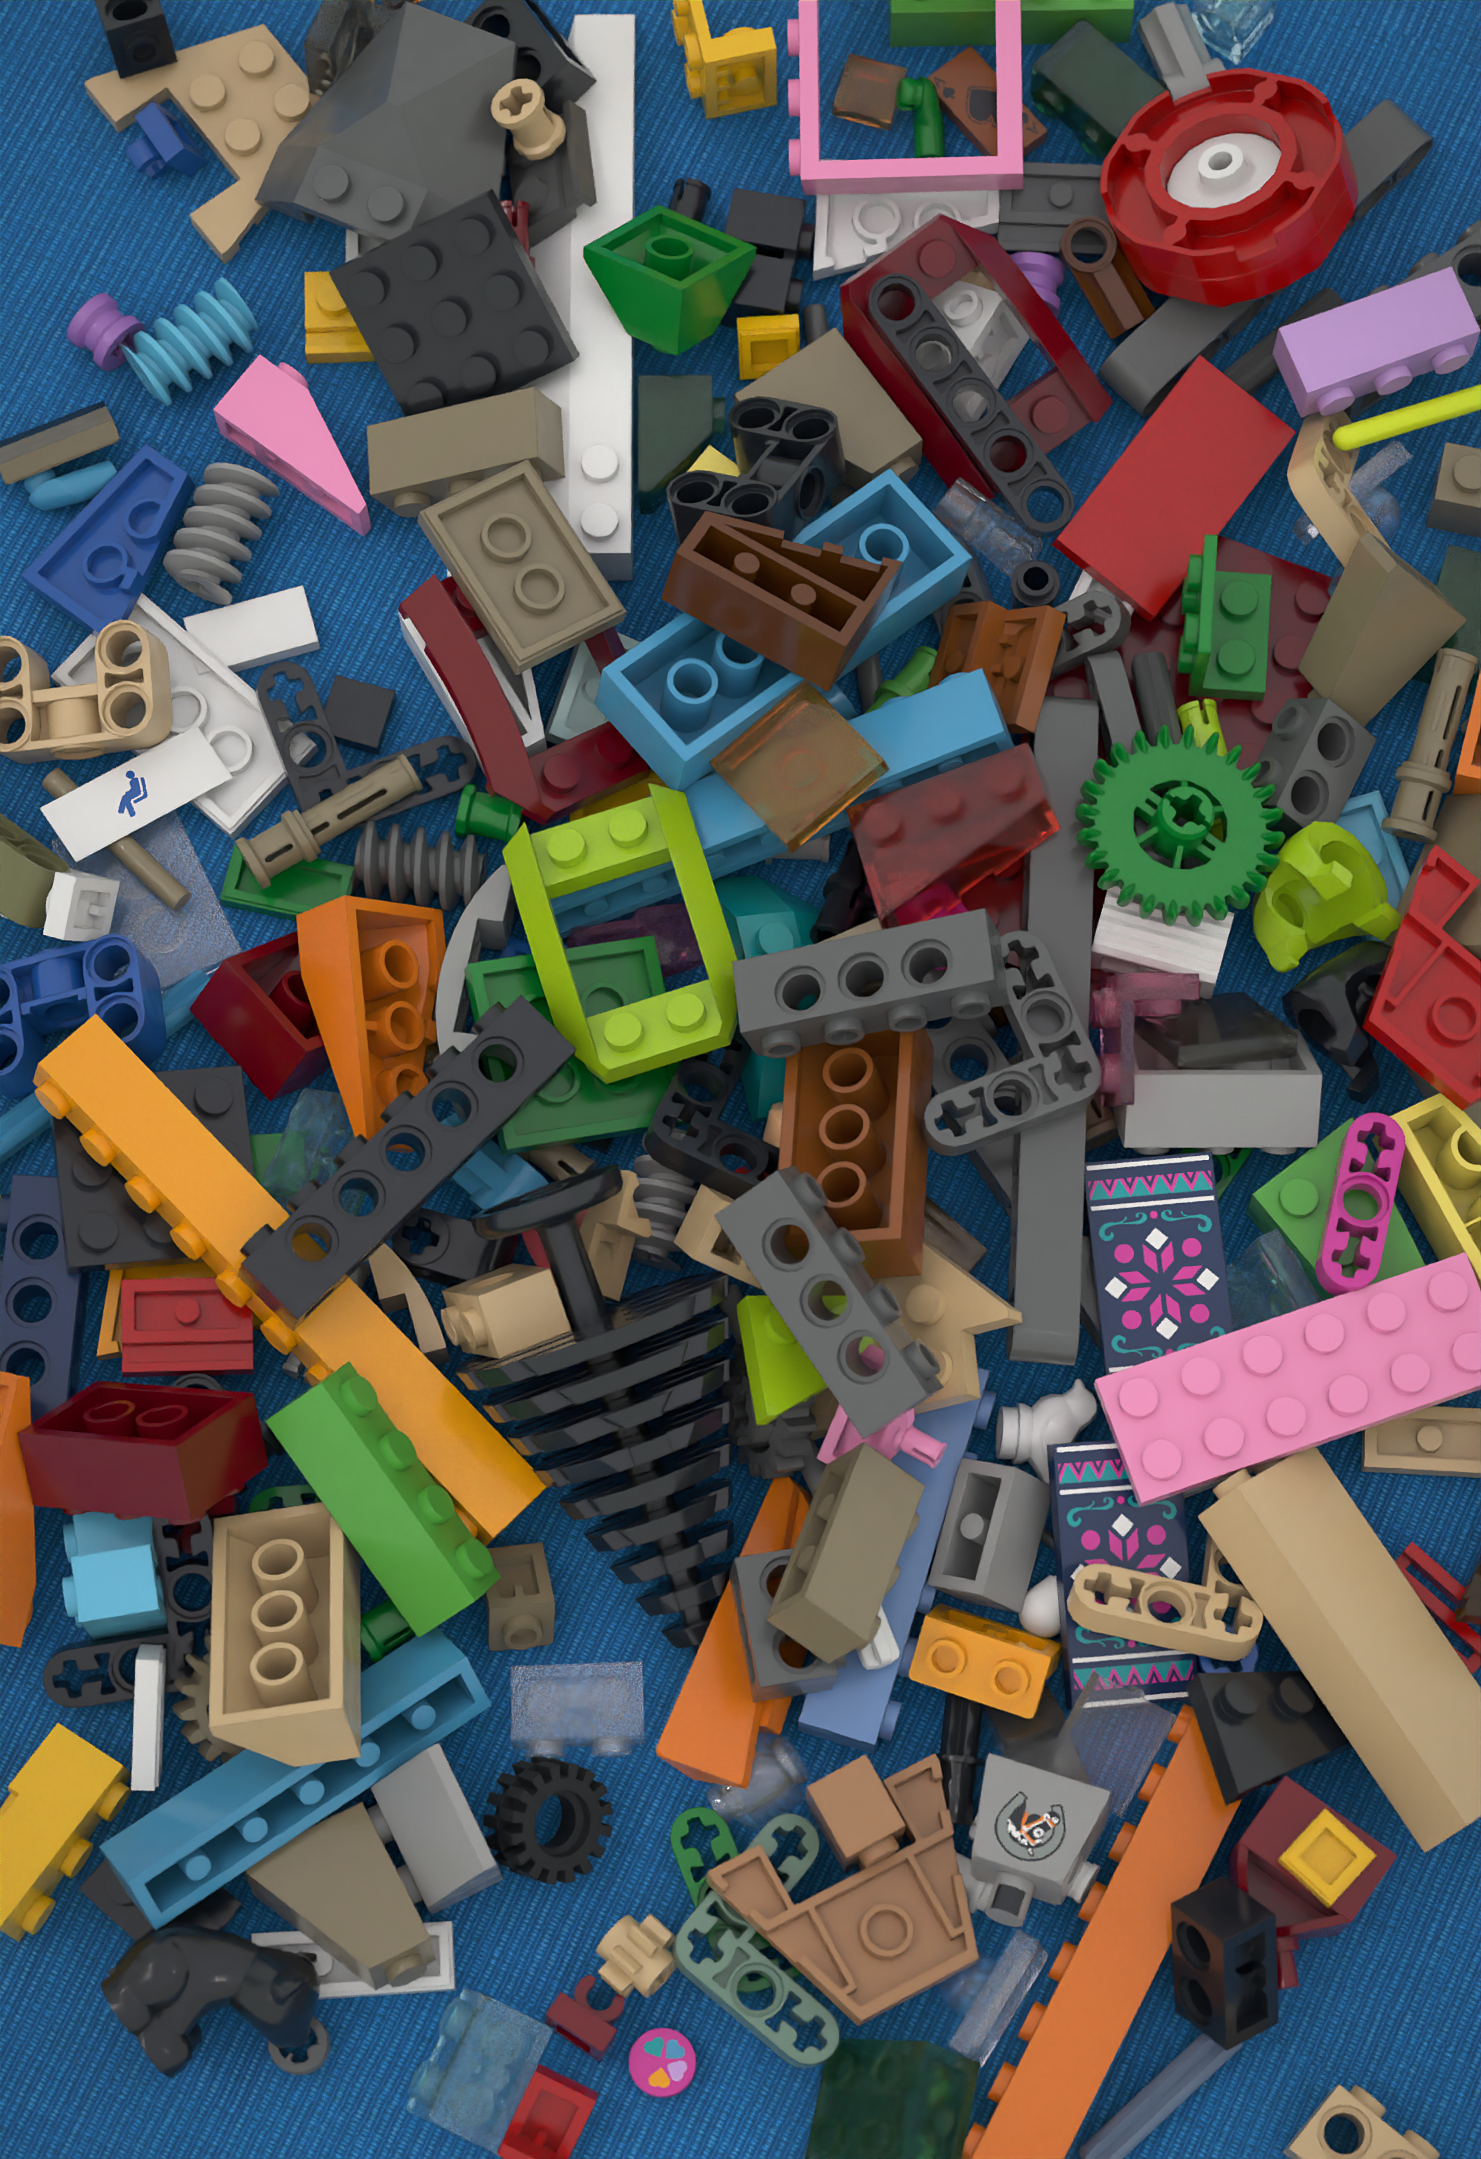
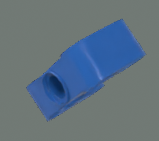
(64, 990)

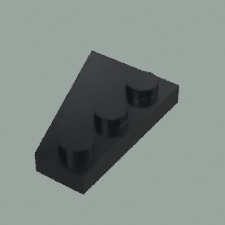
(1262, 1727)

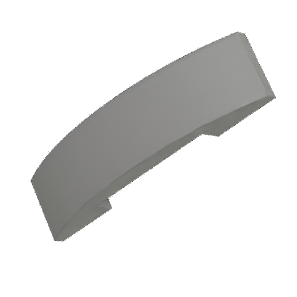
(484, 924)

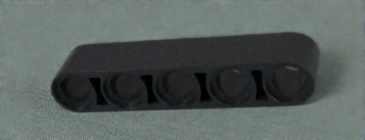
(966, 375)

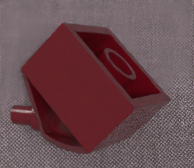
(1298, 1912)

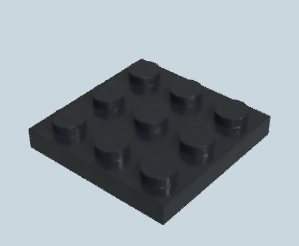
(455, 309)
(99, 1217)

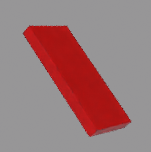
(1173, 487)

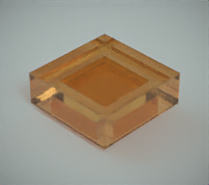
(868, 92)

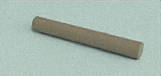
(130, 853)

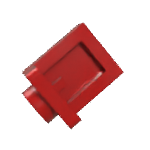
(548, 2117)

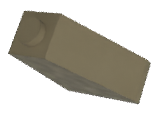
(869, 422)
(1376, 631)
(347, 1899)

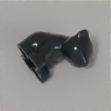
(188, 1970)

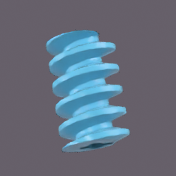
(192, 341)

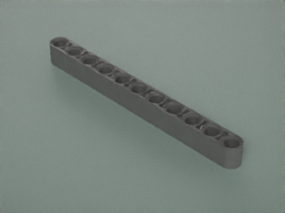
(1051, 1156)

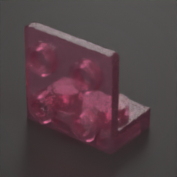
(1113, 1012)

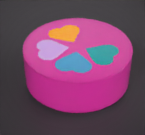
(662, 2062)

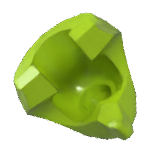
(1319, 895)

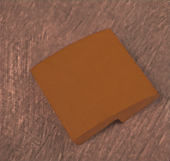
(1012, 649)

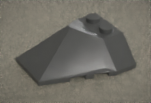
(399, 130)

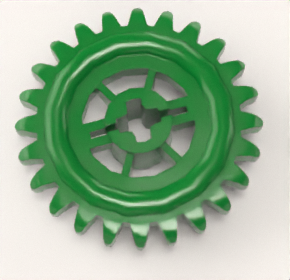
(1204, 791)

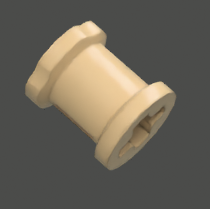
(522, 111)

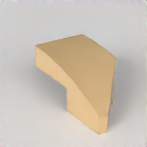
(610, 1236)

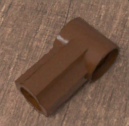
(1108, 283)

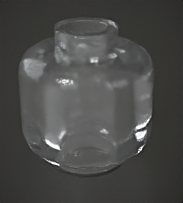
(772, 1789)

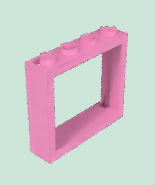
(911, 174)

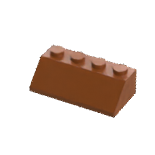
(857, 1131)

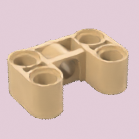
(88, 717)

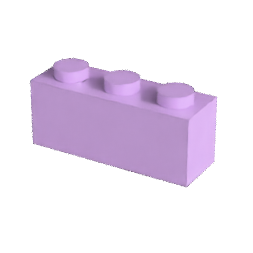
(1376, 343)

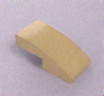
(400, 1290)

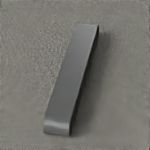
(1159, 352)

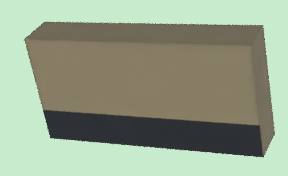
(56, 442)

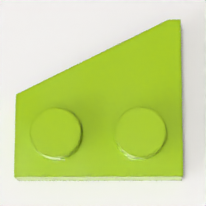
(775, 1361)

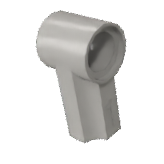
(1177, 50)

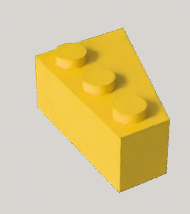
(48, 1822)

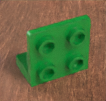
(1224, 628)

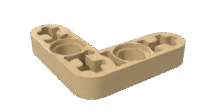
(1320, 483)
(1200, 1608)

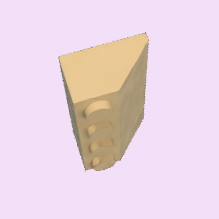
(286, 1636)

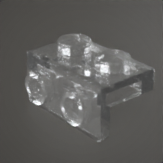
(577, 1707)

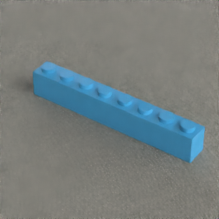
(914, 736)

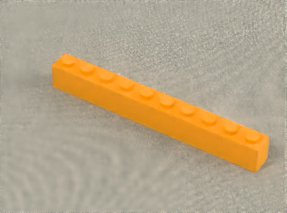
(217, 1208)

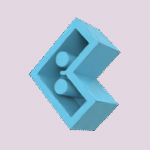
(114, 1575)

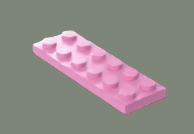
(1296, 1380)

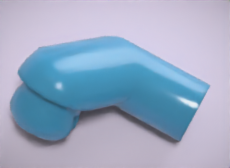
(54, 492)

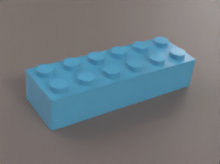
(698, 690)

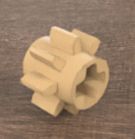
(637, 1956)

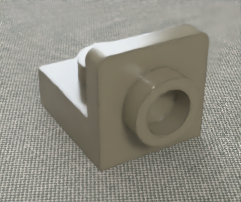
(521, 1601)

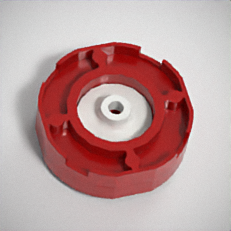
(1230, 187)

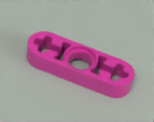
(1387, 1166)

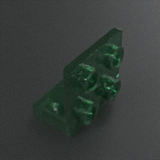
(892, 2102)

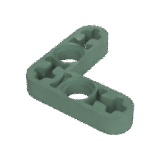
(741, 1958)

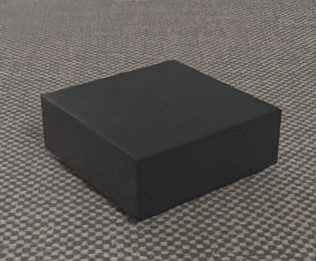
(359, 713)

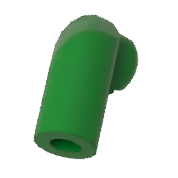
(927, 117)

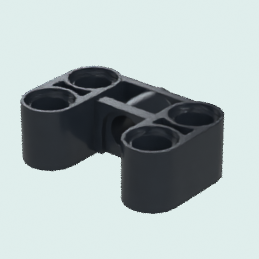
(786, 464)

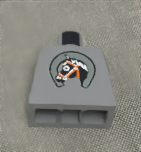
(1032, 1835)

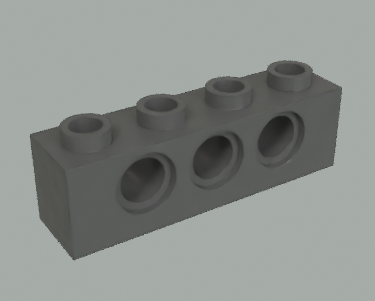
(838, 970)
(758, 1228)

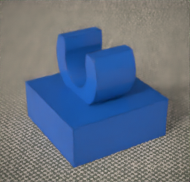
(165, 144)

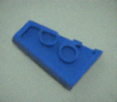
(113, 544)

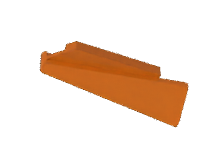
(714, 1717)

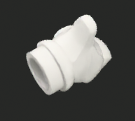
(1053, 1419)

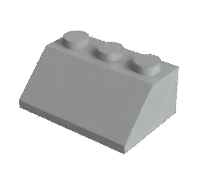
(1222, 1106)

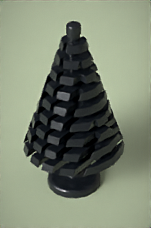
(623, 1407)

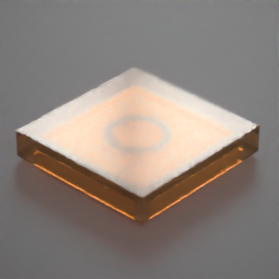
(799, 766)

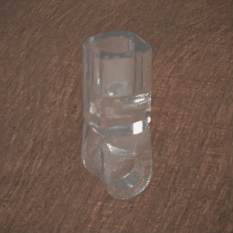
(986, 527)

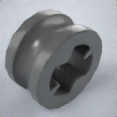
(317, 2053)

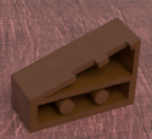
(779, 596)

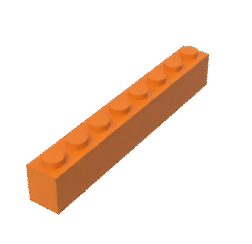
(1114, 1961)

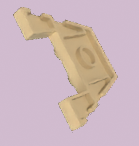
(243, 103)

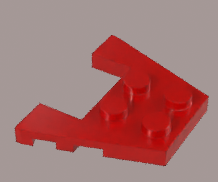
(1432, 987)

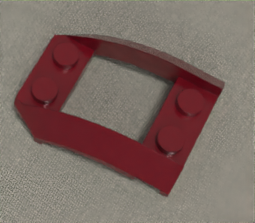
(936, 259)
(552, 780)

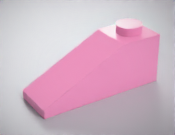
(281, 427)

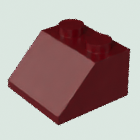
(265, 1017)

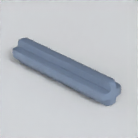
(1157, 2100)

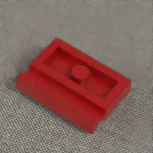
(183, 1329)

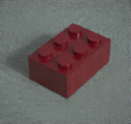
(143, 1451)

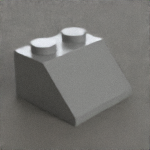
(434, 1831)

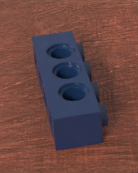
(58, 1338)

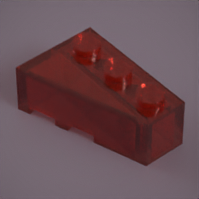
(950, 833)

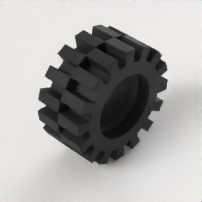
(579, 1824)

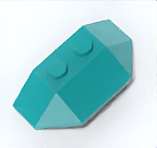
(760, 923)

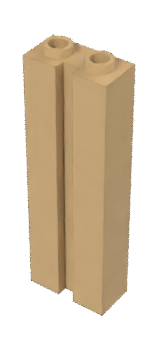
(1357, 1636)

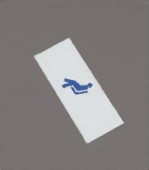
(136, 793)

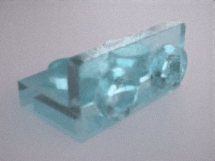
(478, 2069)

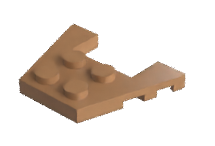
(879, 1930)

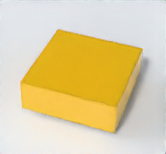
(766, 343)
(1326, 1858)

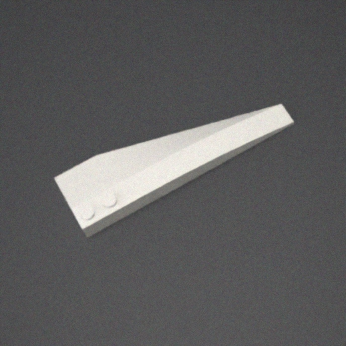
(599, 384)

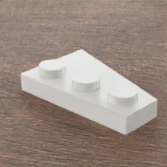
(862, 227)

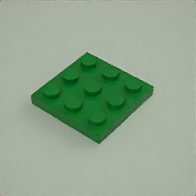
(576, 1102)

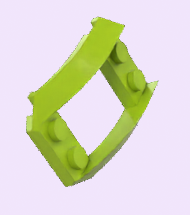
(602, 850)

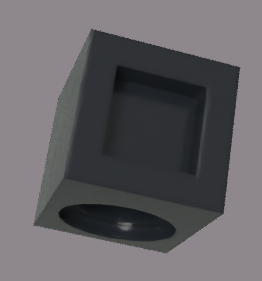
(136, 35)

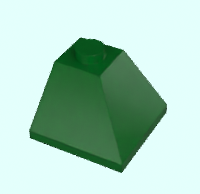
(669, 277)

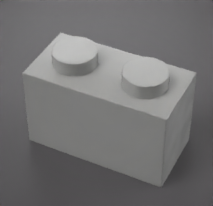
(990, 1535)

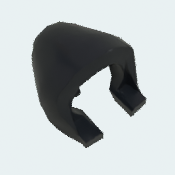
(1331, 1010)

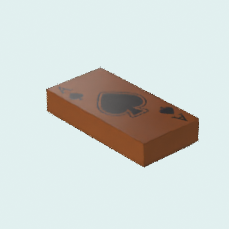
(969, 99)

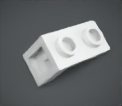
(80, 906)

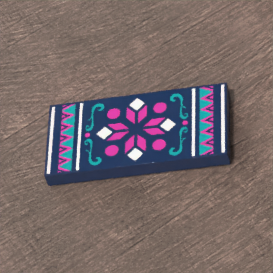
(1155, 1256)
(1102, 1523)

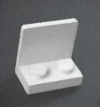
(987, 332)

